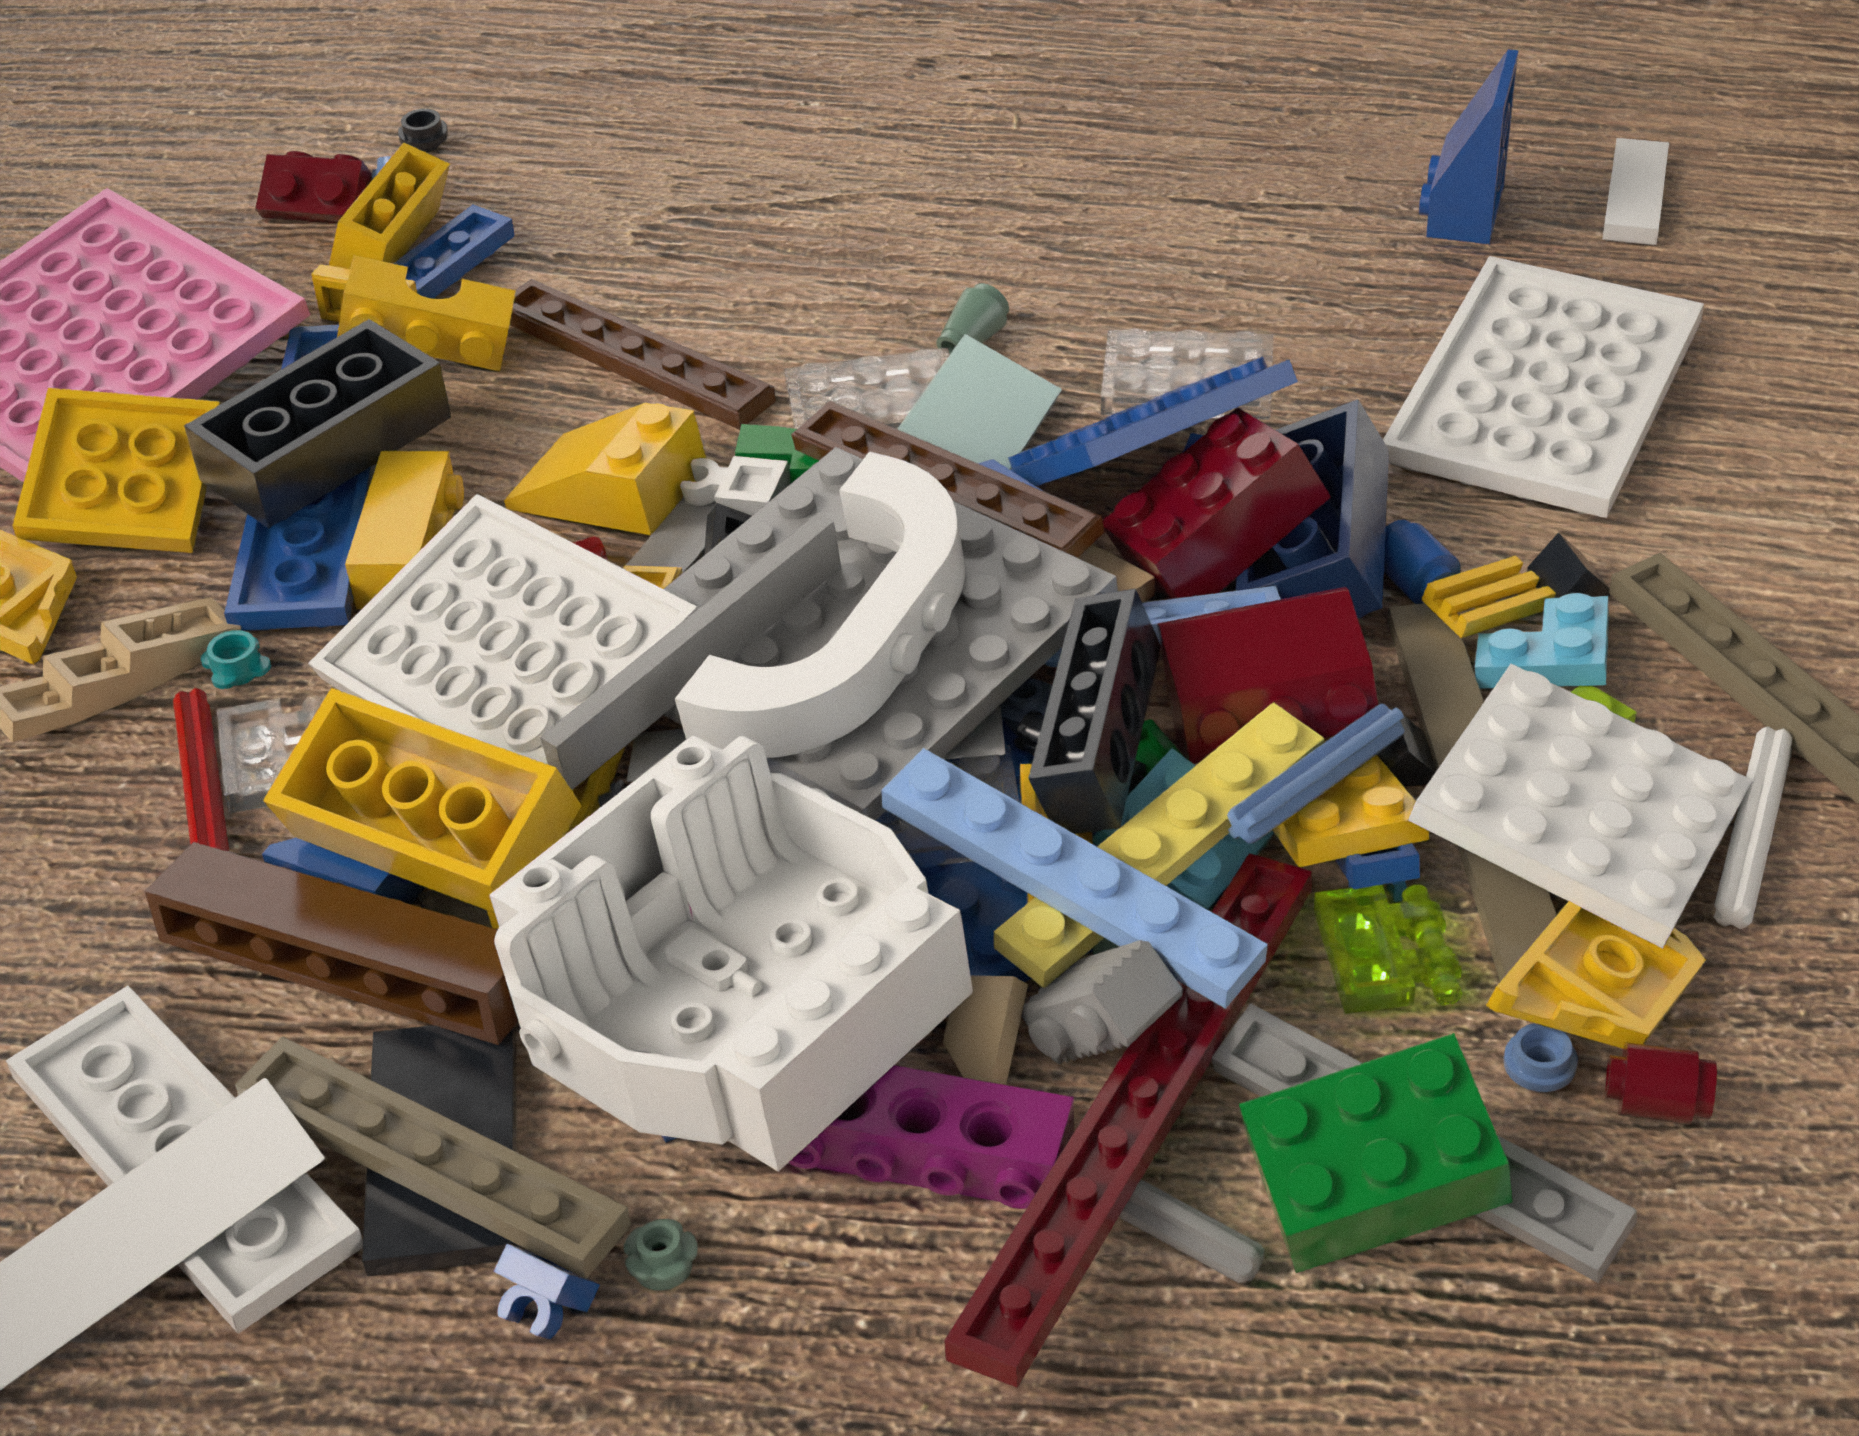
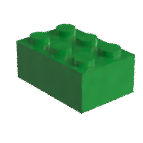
(1377, 1152)

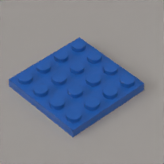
(1151, 421)

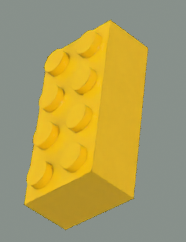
(419, 799)

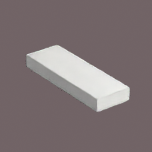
(1636, 191)

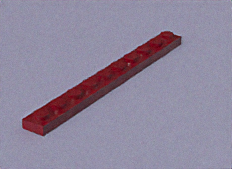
(1113, 1148)

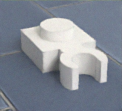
(742, 486)

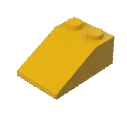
(615, 470)

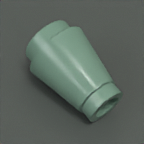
(977, 313)

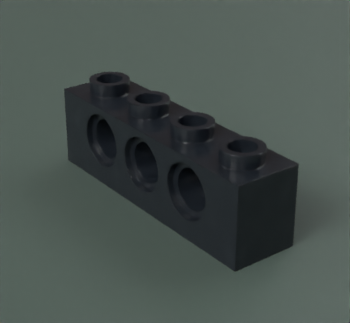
(1096, 713)

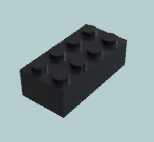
(318, 422)

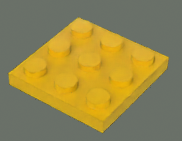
(113, 472)

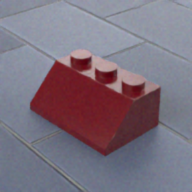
(1285, 651)

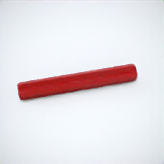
(200, 770)

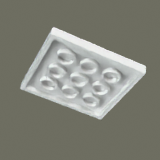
(1582, 803)

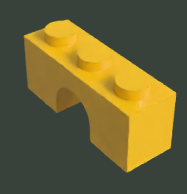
(459, 329)

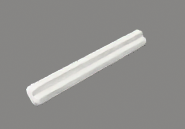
(1753, 829)

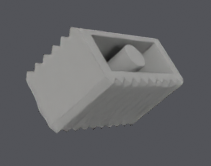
(1101, 1002)

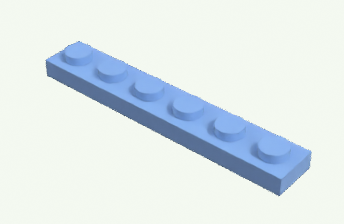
(1074, 876)

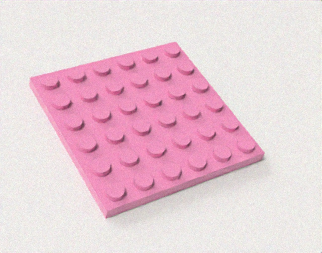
(125, 309)

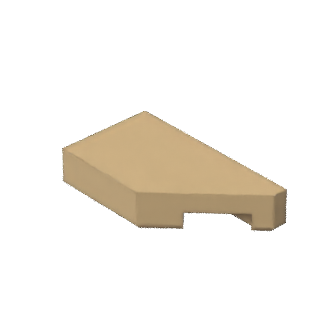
(985, 1028)

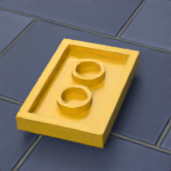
(1353, 817)

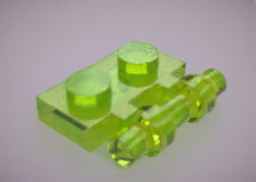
(1366, 949)

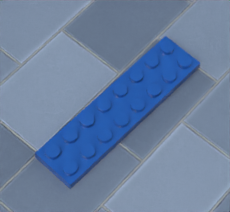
(297, 567)

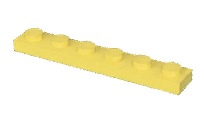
(1165, 835)

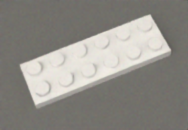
(130, 1088)

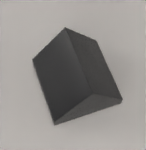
(1567, 570)
(1409, 756)

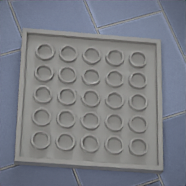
(996, 638)

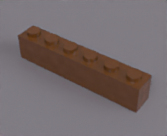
(335, 940)

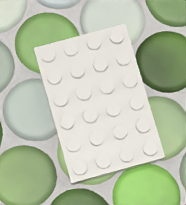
(1544, 386)
(498, 630)

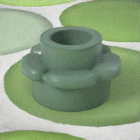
(660, 1268)

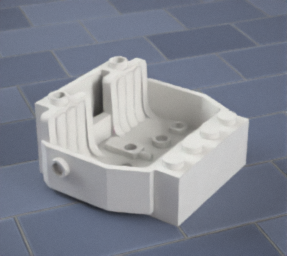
(726, 954)

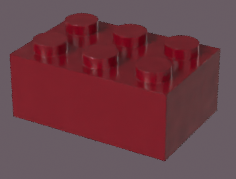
(1216, 507)

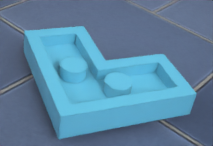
(1566, 651)

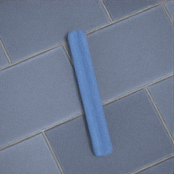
(1315, 773)

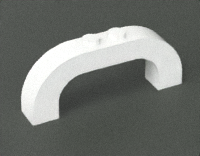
(877, 645)

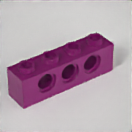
(947, 1136)

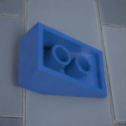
(1470, 173)

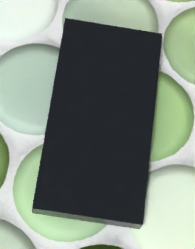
(468, 1084)

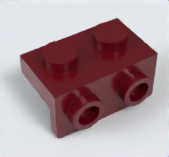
(310, 187)

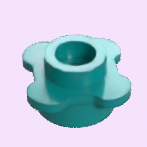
(234, 659)

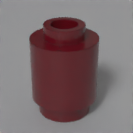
(1661, 1083)

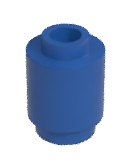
(1416, 558)

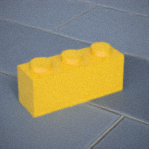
(391, 209)
(403, 510)

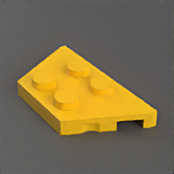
(31, 595)
(1597, 979)

